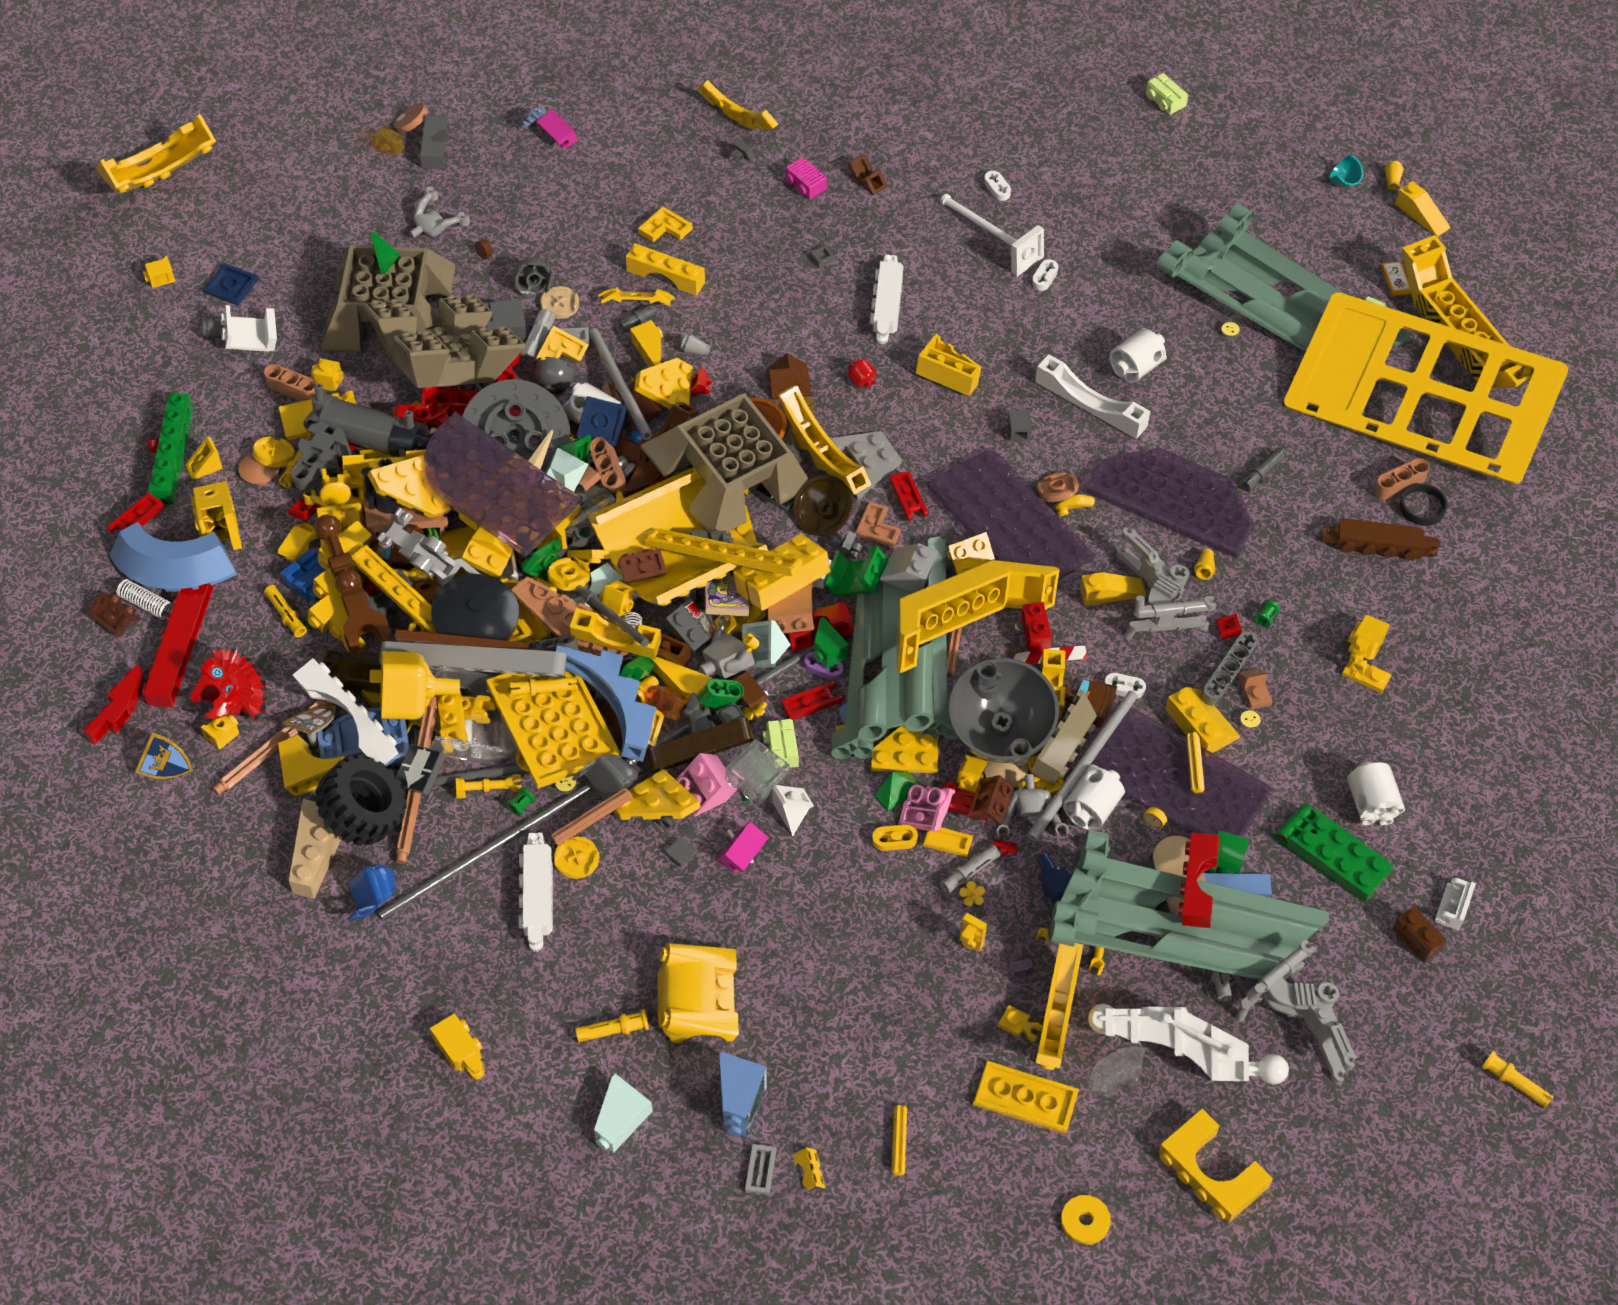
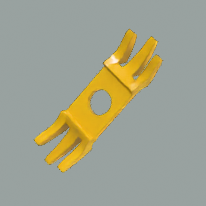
(616, 294)

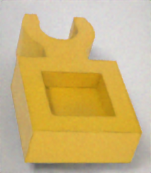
(1016, 1022)

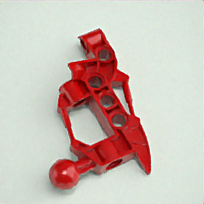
(435, 412)

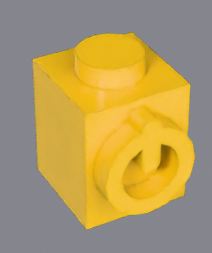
(327, 374)
(618, 597)

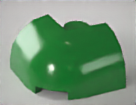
(1230, 853)

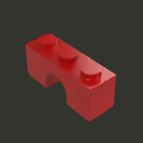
(836, 615)

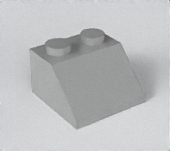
(909, 567)

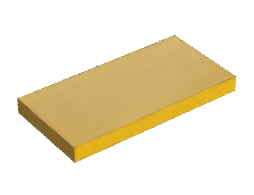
(1026, 1097)

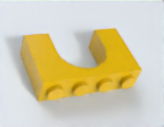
(1225, 1197)

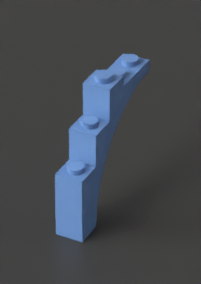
(620, 692)

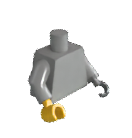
(728, 654)

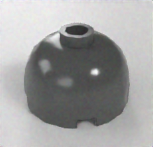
(531, 273)
(553, 374)

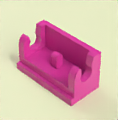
(557, 129)
(743, 847)

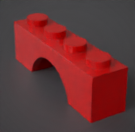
(1198, 905)

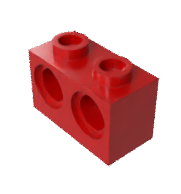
(1036, 626)

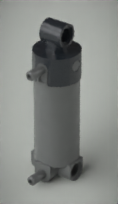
(368, 426)

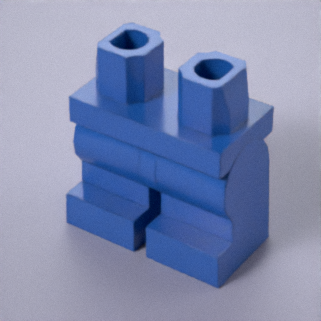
(301, 576)

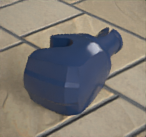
(1054, 878)

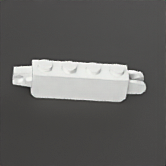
(887, 299)
(537, 890)

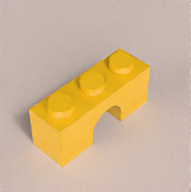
(1053, 668)

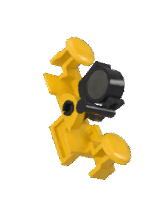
(355, 470)

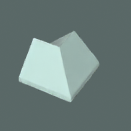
(566, 469)
(771, 642)

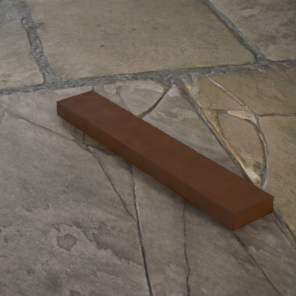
(443, 639)

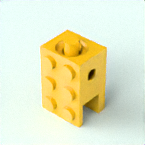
(215, 508)

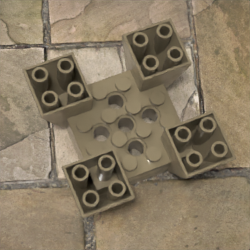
(360, 281)
(449, 354)
(731, 452)

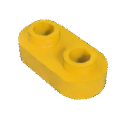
(894, 837)

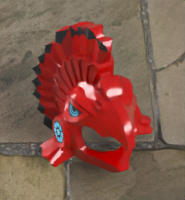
(231, 685)

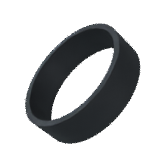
(1421, 487)

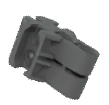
(319, 453)

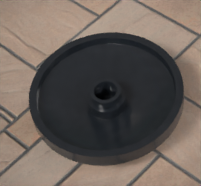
(475, 608)

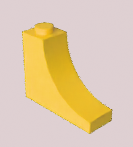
(300, 768)

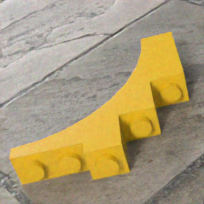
(814, 439)
(330, 609)
(1059, 1006)

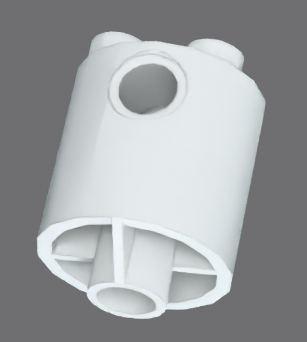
(1138, 355)
(574, 407)
(1375, 793)
(1094, 798)

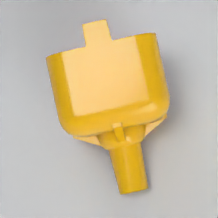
(408, 685)

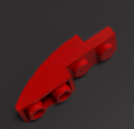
(122, 700)

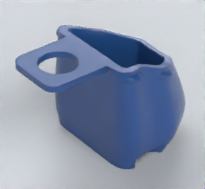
(371, 889)

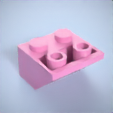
(706, 782)

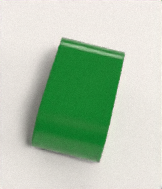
(720, 693)

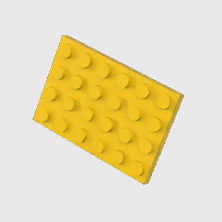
(553, 729)

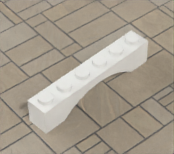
(1123, 415)
(318, 684)

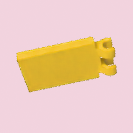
(295, 414)

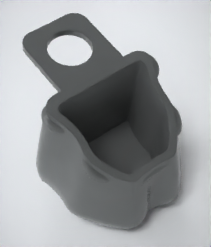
(609, 775)

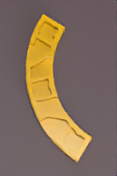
(745, 117)

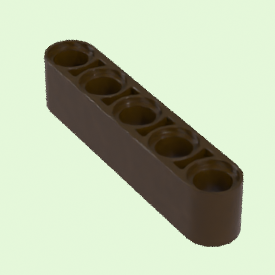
(707, 741)

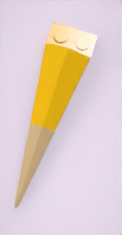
(487, 551)

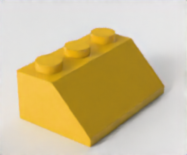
(1196, 716)

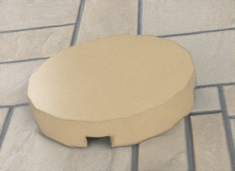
(560, 301)

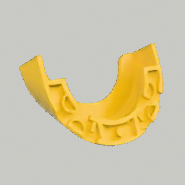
(178, 150)

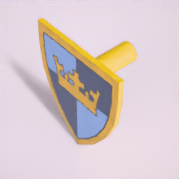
(163, 759)

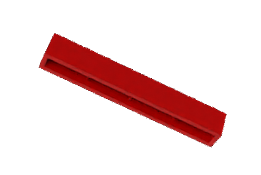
(176, 646)

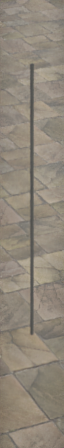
(515, 832)

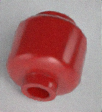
(862, 373)

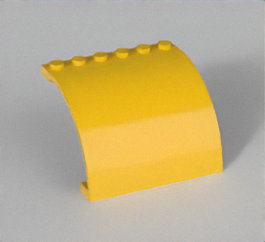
(664, 506)

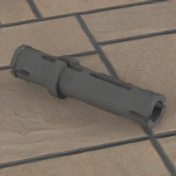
(1258, 473)

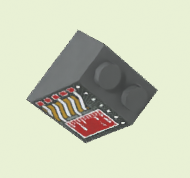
(689, 625)

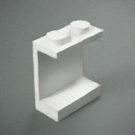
(249, 332)

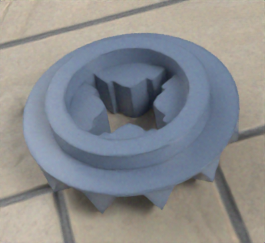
(532, 117)

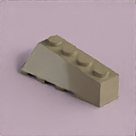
(1066, 740)

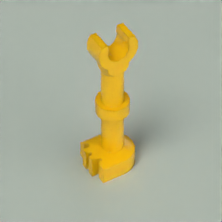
(486, 785)

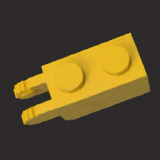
(1367, 638)
(458, 1045)

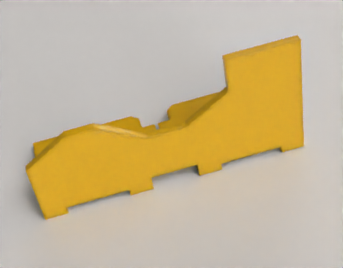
(803, 1160)

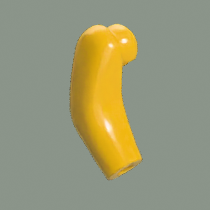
(1075, 501)

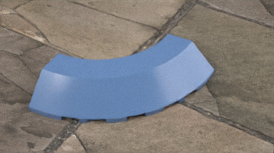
(168, 563)

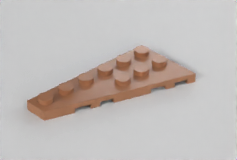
(557, 612)

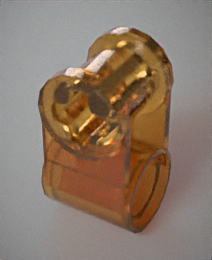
(669, 703)

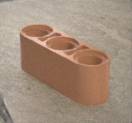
(289, 382)
(608, 465)
(1399, 479)

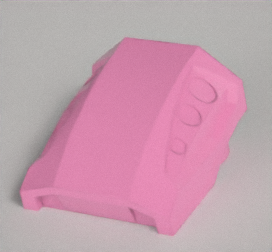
(926, 807)

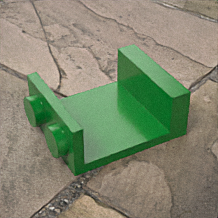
(855, 576)

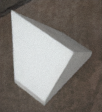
(791, 804)

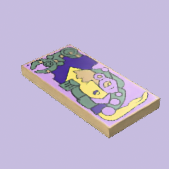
(723, 599)

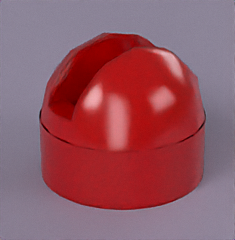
(152, 445)

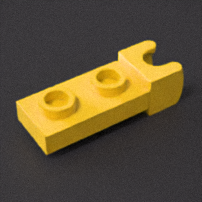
(475, 708)
(452, 717)

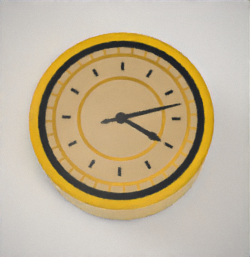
(1155, 817)

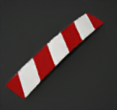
(1034, 657)

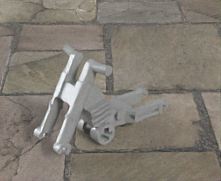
(422, 552)
(1166, 588)
(1307, 1003)

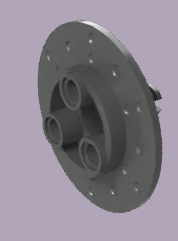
(538, 416)

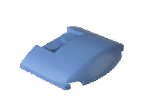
(343, 737)

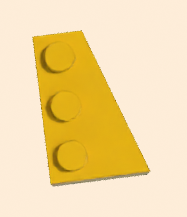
(948, 367)

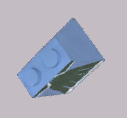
(742, 1091)

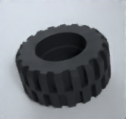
(345, 815)

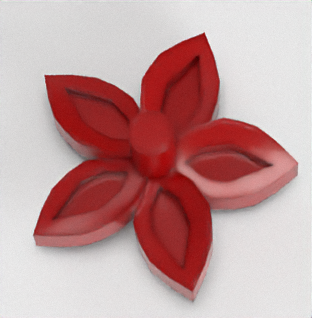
(1005, 846)

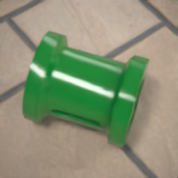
(1266, 614)
(520, 801)

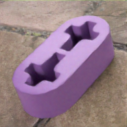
(819, 669)

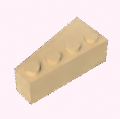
(312, 851)

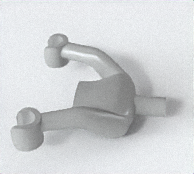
(432, 222)
(1030, 804)

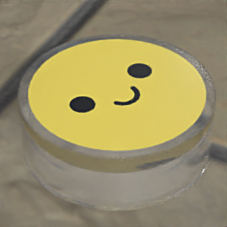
(1230, 330)
(1250, 720)
(566, 786)

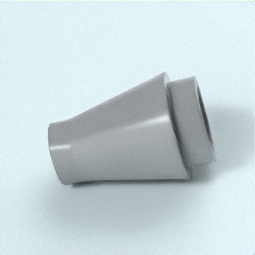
(694, 345)

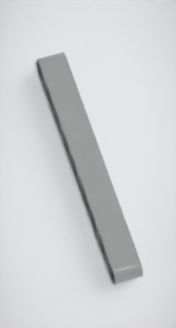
(485, 658)

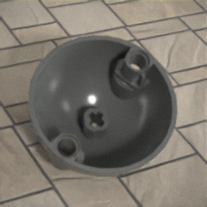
(1019, 701)

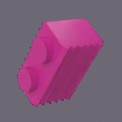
(805, 178)

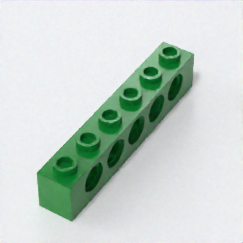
(171, 448)

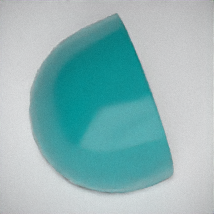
(1347, 172)

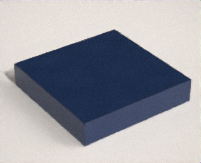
(231, 284)
(601, 419)

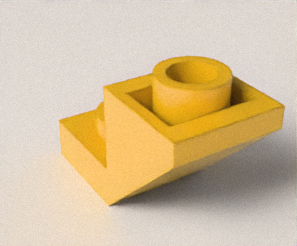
(297, 541)

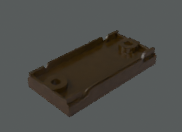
(353, 669)

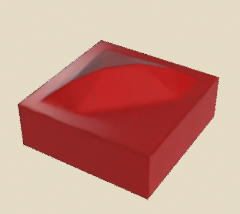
(301, 510)
(1229, 626)

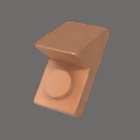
(1254, 687)

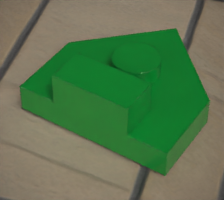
(541, 560)
(637, 668)

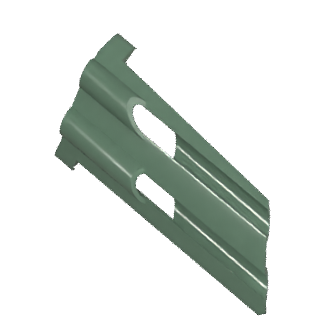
(1240, 262)
(893, 698)
(1117, 897)

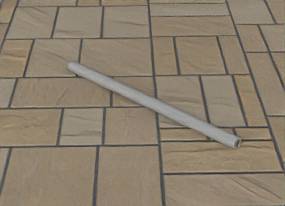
(620, 384)
(1082, 766)

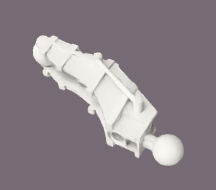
(1214, 1050)

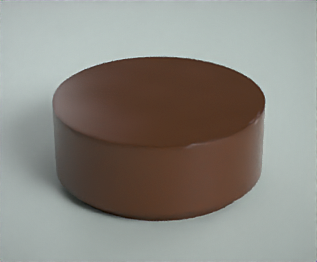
(483, 248)

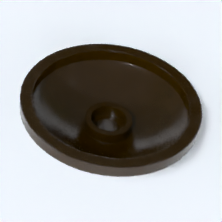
(815, 498)

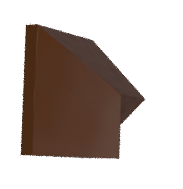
(786, 373)

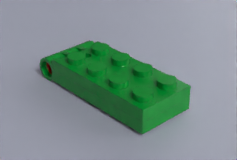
(1334, 852)

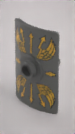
(592, 500)

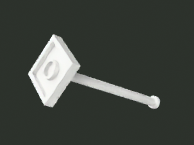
(1024, 251)

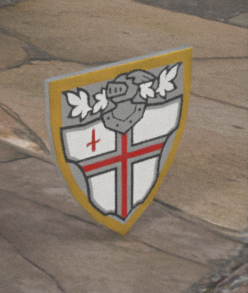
(312, 721)

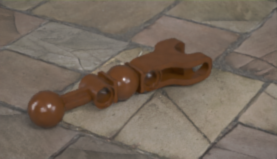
(349, 584)

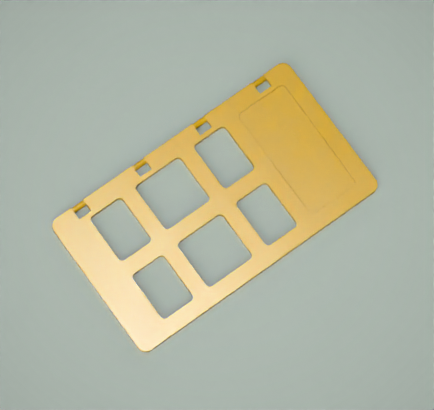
(1351, 355)

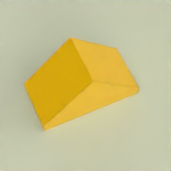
(204, 460)

